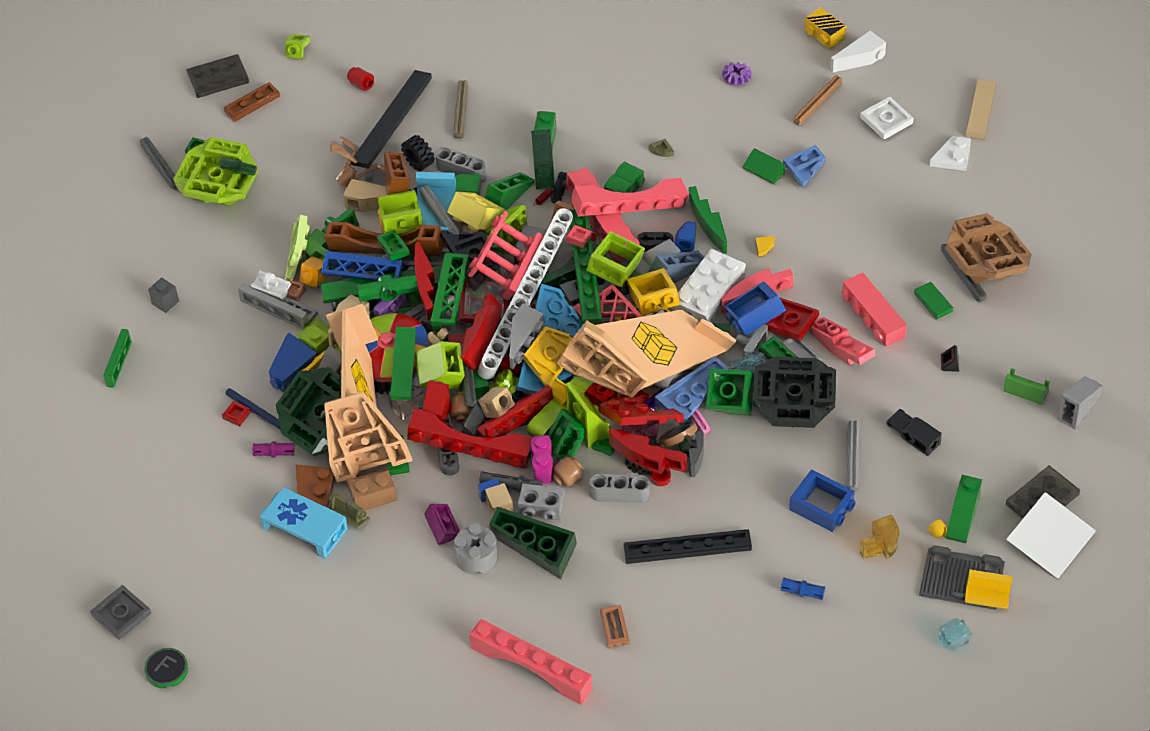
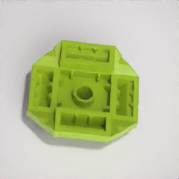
(205, 180)

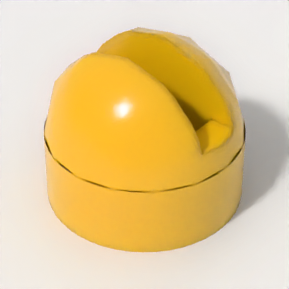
(938, 528)

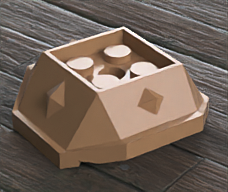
(986, 249)

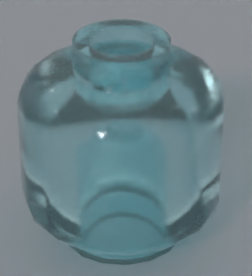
(954, 634)

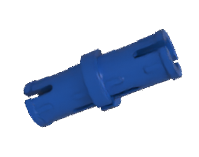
(802, 588)

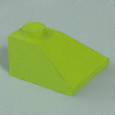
(315, 335)

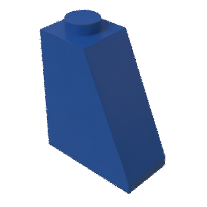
(290, 359)

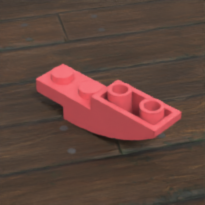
(777, 281)
(839, 342)

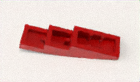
(425, 278)
(480, 335)

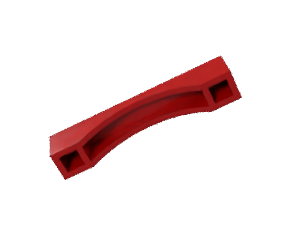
(507, 449)

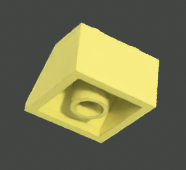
(474, 210)

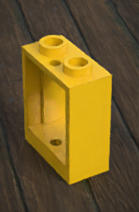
(660, 291)

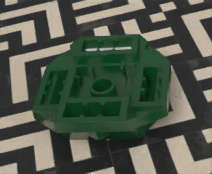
(302, 406)

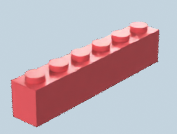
(602, 223)

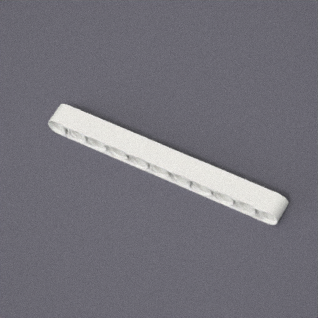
(528, 284)

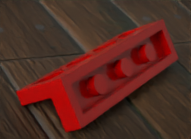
(517, 415)

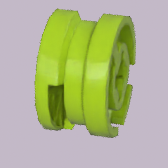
(505, 379)

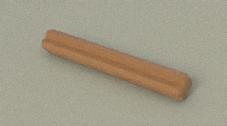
(817, 100)

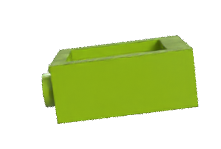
(609, 269)

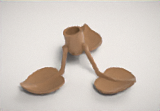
(348, 172)

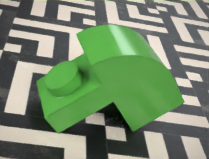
(317, 246)

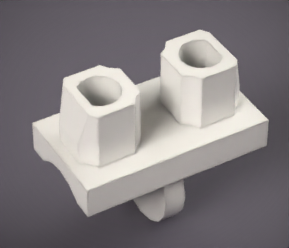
(271, 285)

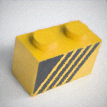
(825, 28)

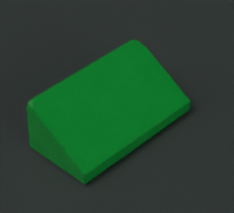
(764, 166)

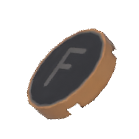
(677, 434)

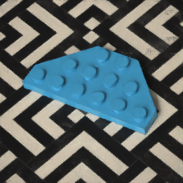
(557, 316)

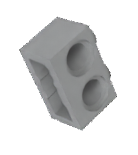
(546, 502)

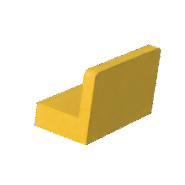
(988, 589)

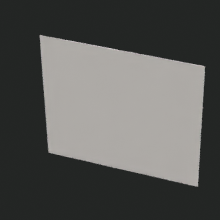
(1051, 535)

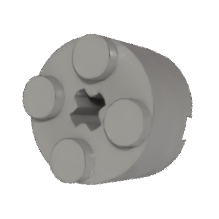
(475, 549)

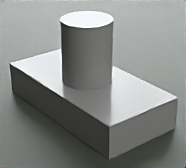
(752, 343)

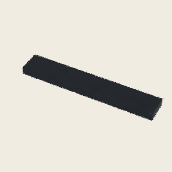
(687, 546)

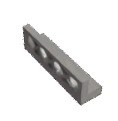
(286, 310)

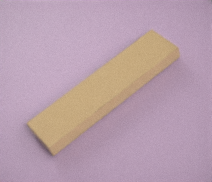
(981, 109)

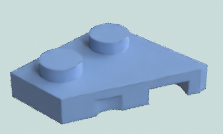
(805, 164)

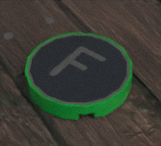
(166, 667)

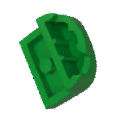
(566, 435)

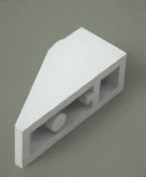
(860, 53)

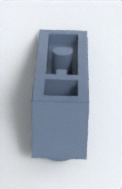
(677, 264)

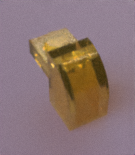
(884, 539)

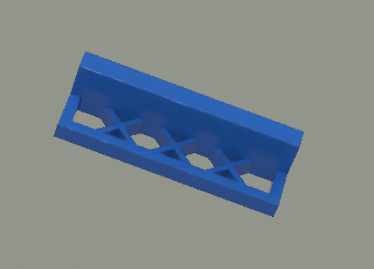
(361, 263)

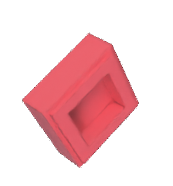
(578, 236)

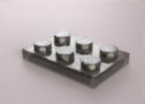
(217, 76)
(1046, 481)

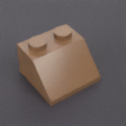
(372, 489)

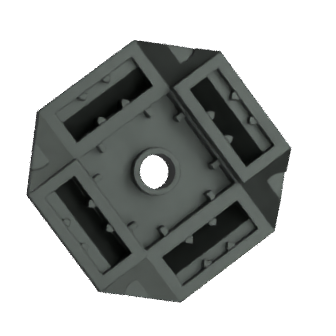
(794, 391)

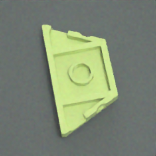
(297, 244)

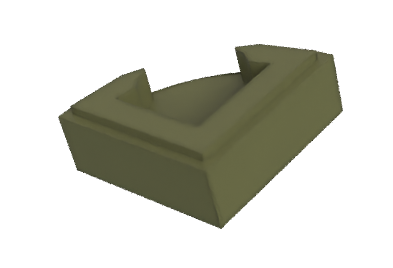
(661, 148)

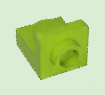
(295, 45)

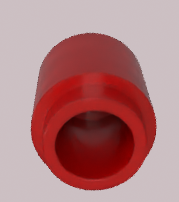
(360, 78)

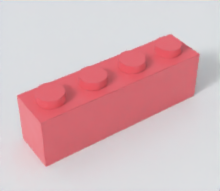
(874, 309)

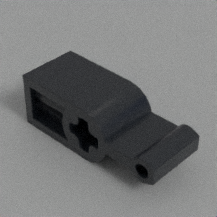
(915, 432)

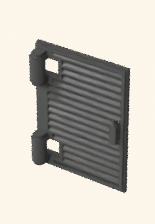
(950, 577)

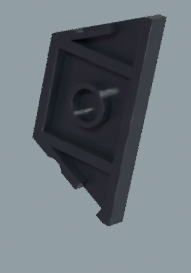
(471, 245)

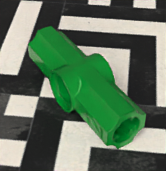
(387, 288)

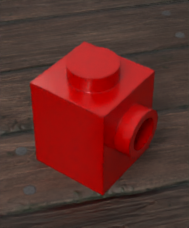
(599, 394)

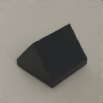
(950, 359)

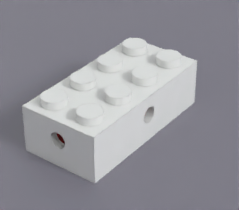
(708, 284)

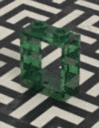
(543, 159)

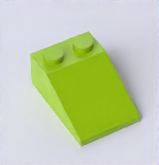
(581, 407)

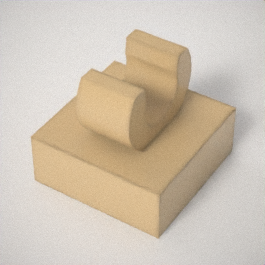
(435, 337)

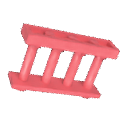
(524, 257)

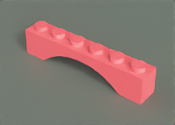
(596, 201)
(561, 675)

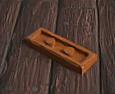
(251, 101)

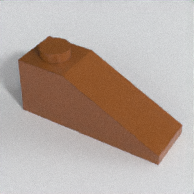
(396, 173)

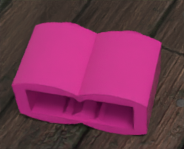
(542, 459)

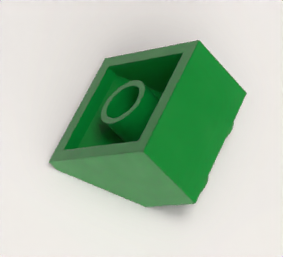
(730, 391)

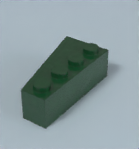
(536, 540)

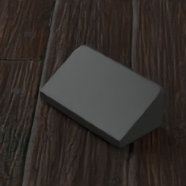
(474, 419)

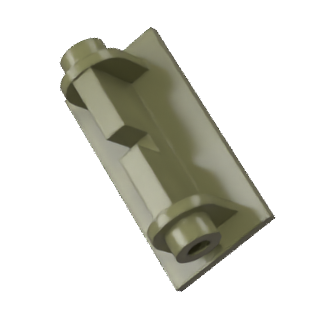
(354, 514)

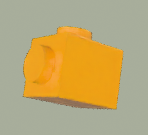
(311, 272)

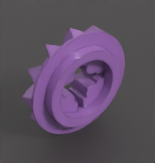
(732, 77)

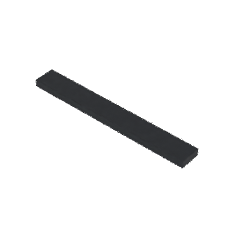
(391, 119)

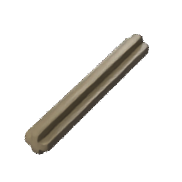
(460, 110)

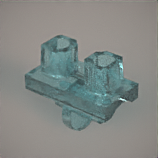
(748, 362)

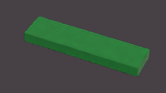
(403, 363)

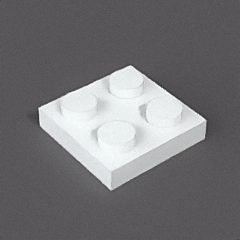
(886, 118)

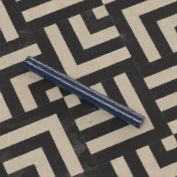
(253, 407)

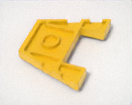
(543, 358)

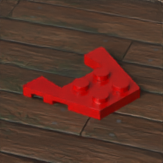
(631, 411)

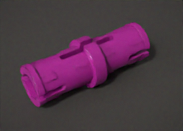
(273, 449)

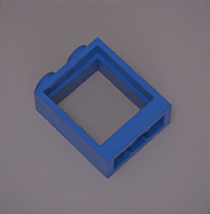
(754, 308)
(818, 516)

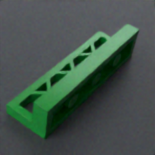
(444, 289)

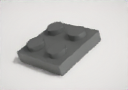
(120, 612)

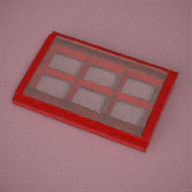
(473, 301)

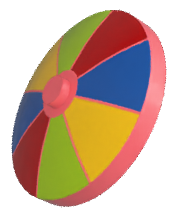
(383, 349)

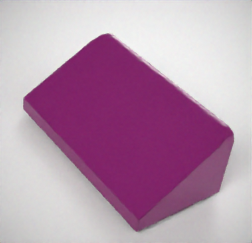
(441, 523)

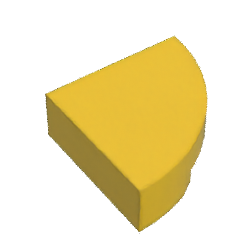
(764, 244)

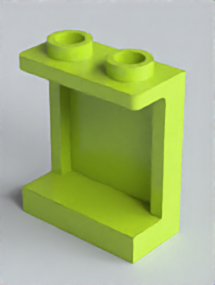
(400, 212)

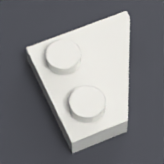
(952, 154)

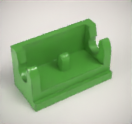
(1026, 388)

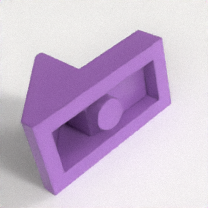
(389, 307)

